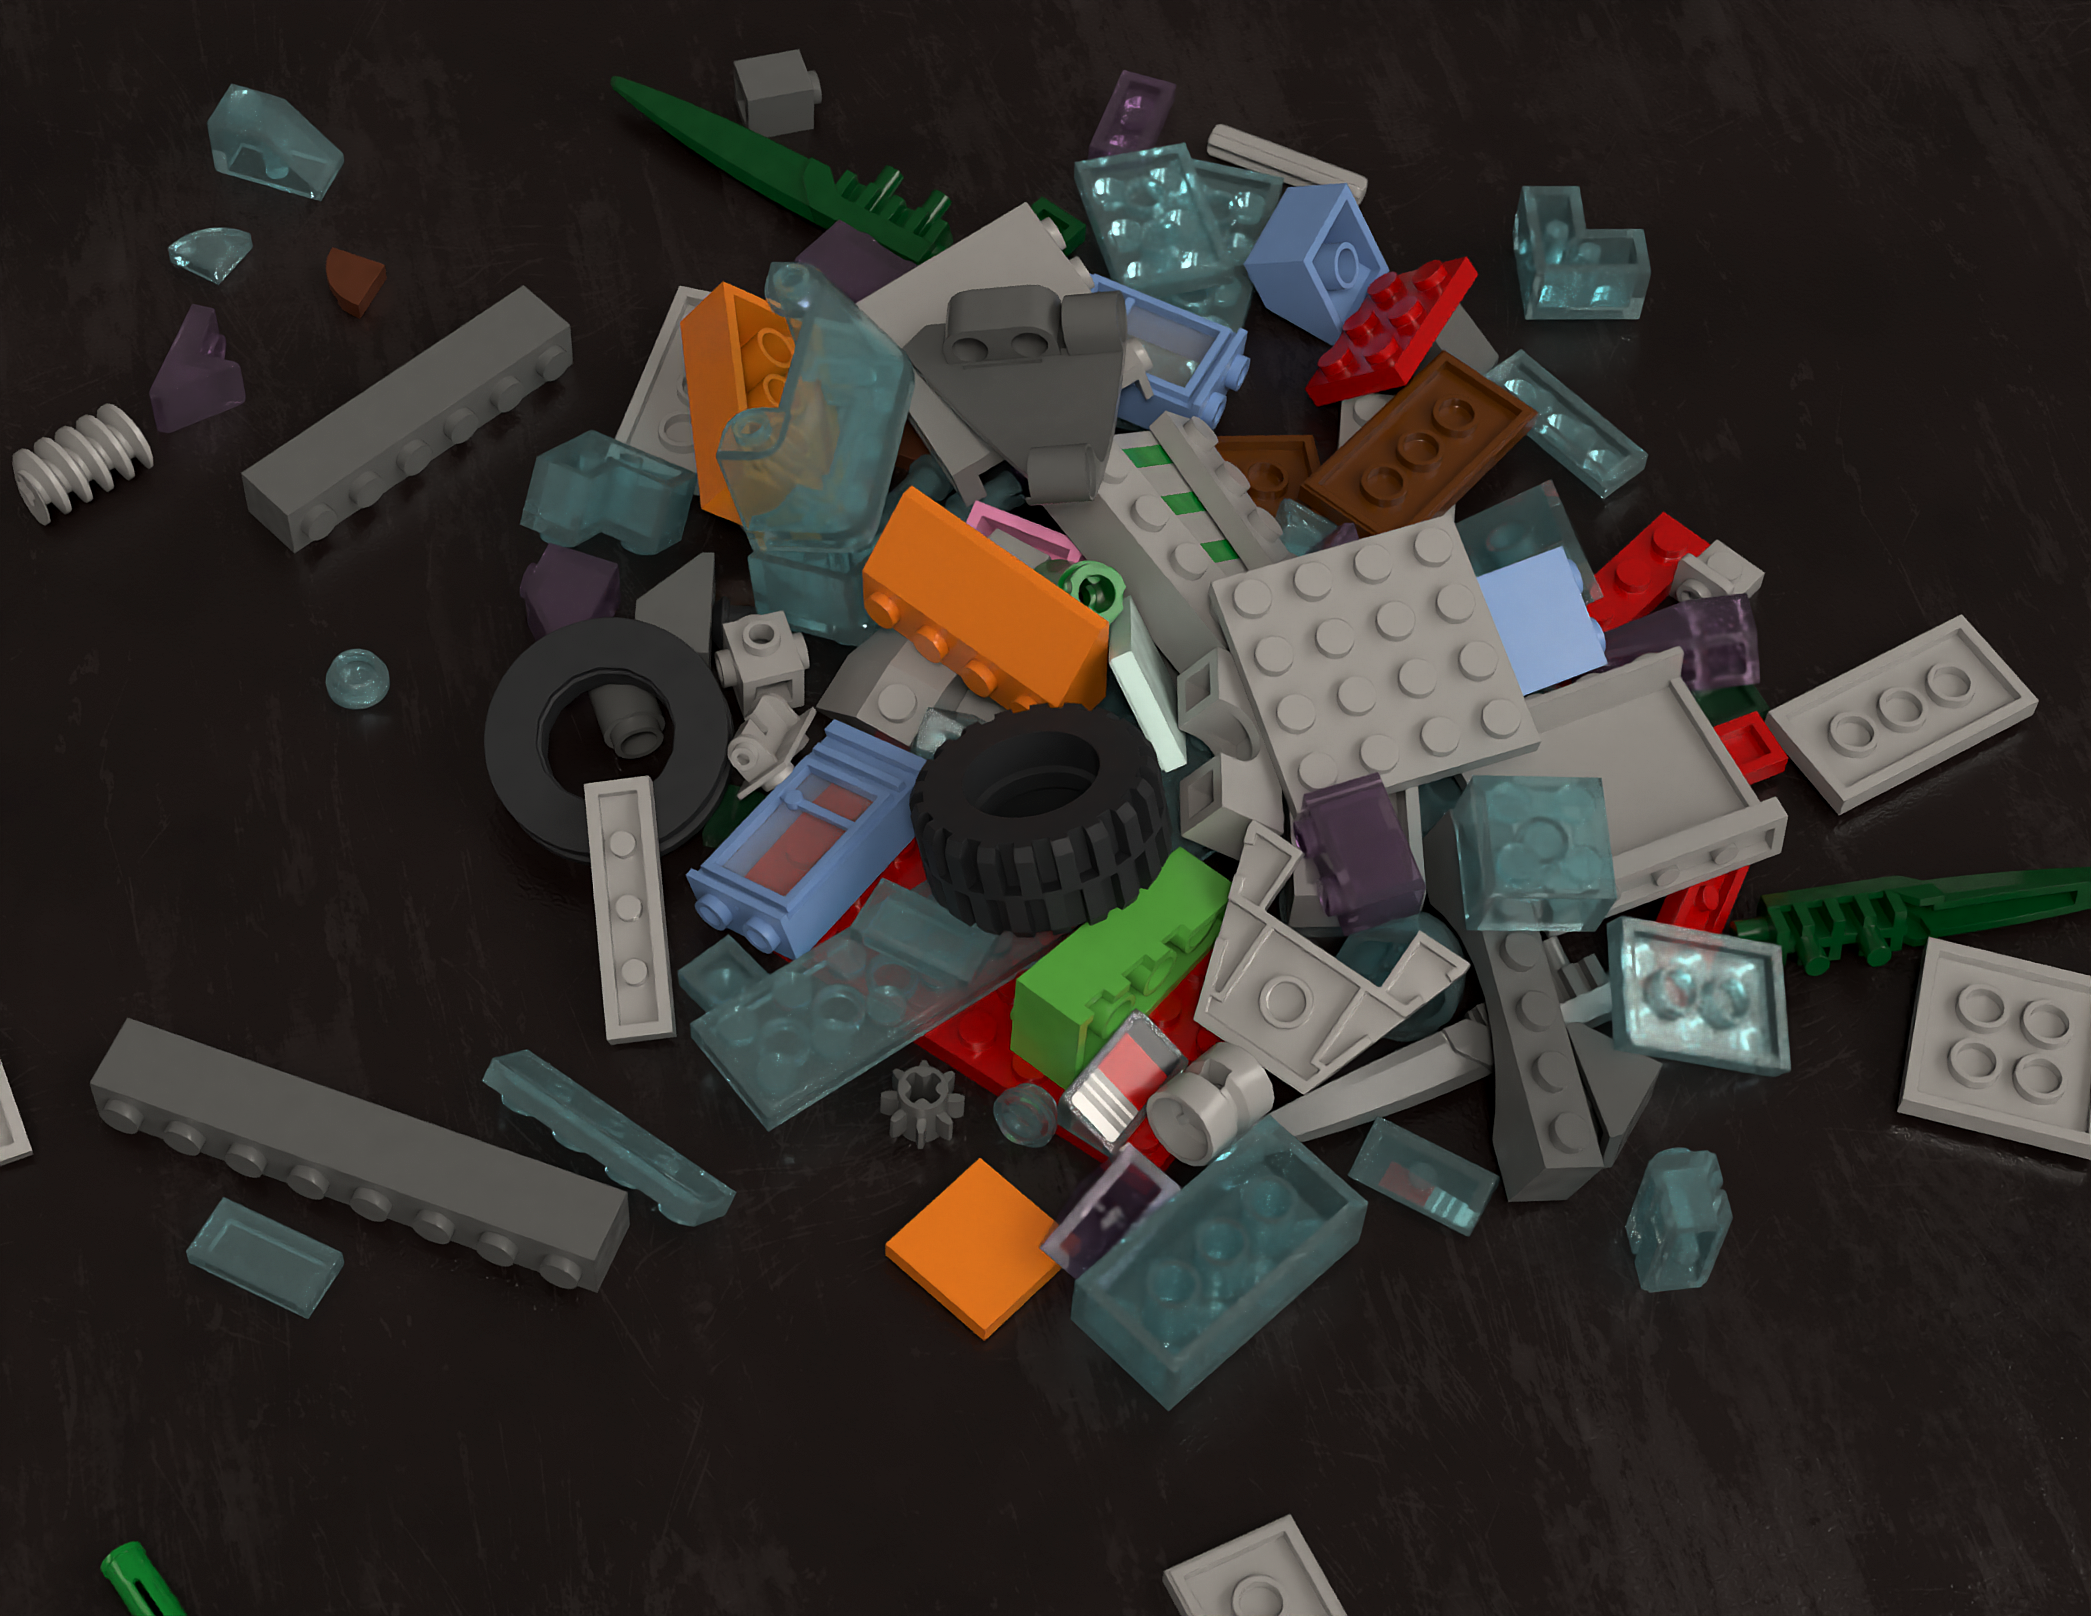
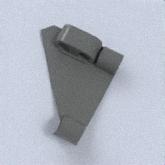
(1033, 380)

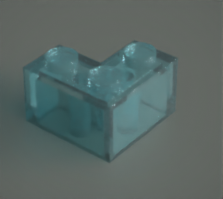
(1573, 268)
(610, 489)
(816, 590)

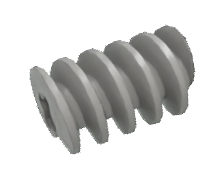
(77, 459)

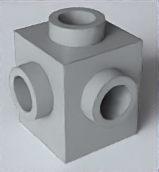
(762, 658)

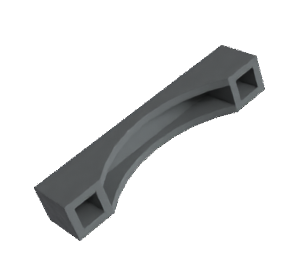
(1541, 1111)

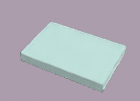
(1147, 685)

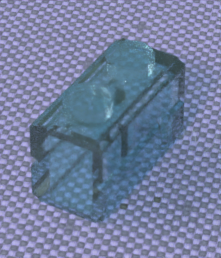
(1678, 1220)

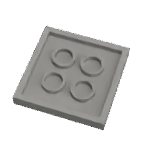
(2000, 1048)

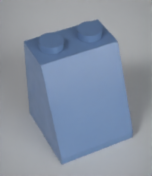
(1544, 620)

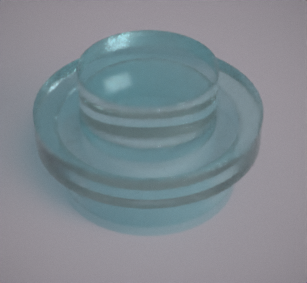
(357, 679)
(1026, 1115)

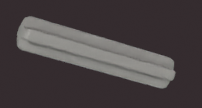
(1276, 160)

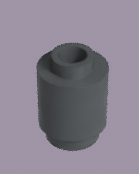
(628, 719)

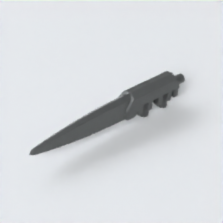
(1438, 1061)

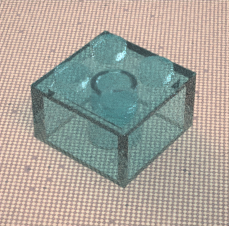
(1534, 853)

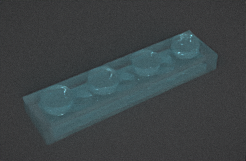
(592, 1126)

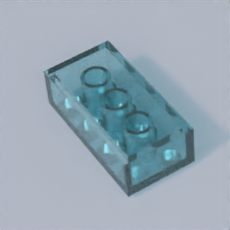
(1218, 1261)

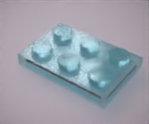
(1154, 221)
(1697, 997)

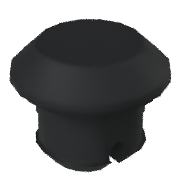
(726, 613)

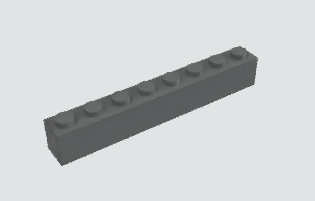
(361, 1155)

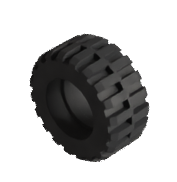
(1041, 819)

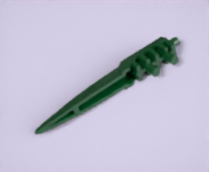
(800, 182)
(1900, 909)

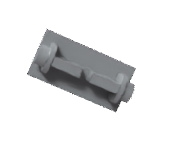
(768, 742)

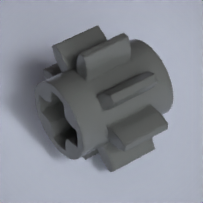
(922, 1104)

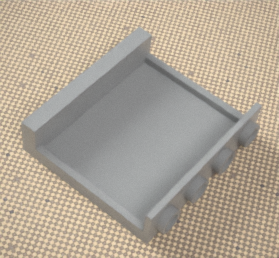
(1001, 254)
(1667, 779)

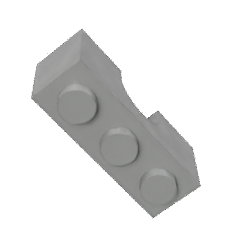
(1240, 778)

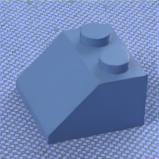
(1315, 259)

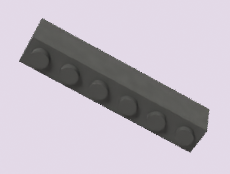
(408, 419)

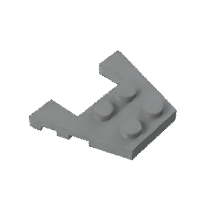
(1290, 998)

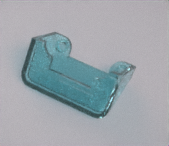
(826, 456)

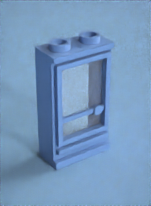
(1190, 357)
(811, 844)

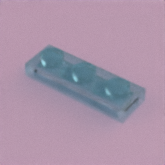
(1570, 427)

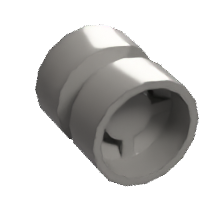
(1210, 1103)

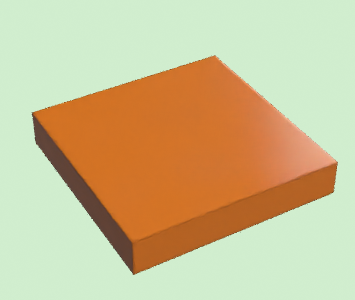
(977, 1249)

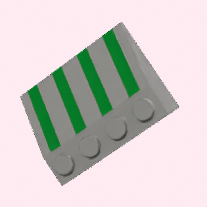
(1159, 543)

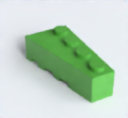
(1106, 970)

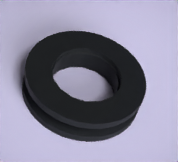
(582, 659)

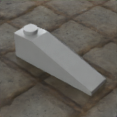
(891, 685)

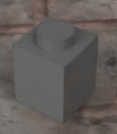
(776, 93)

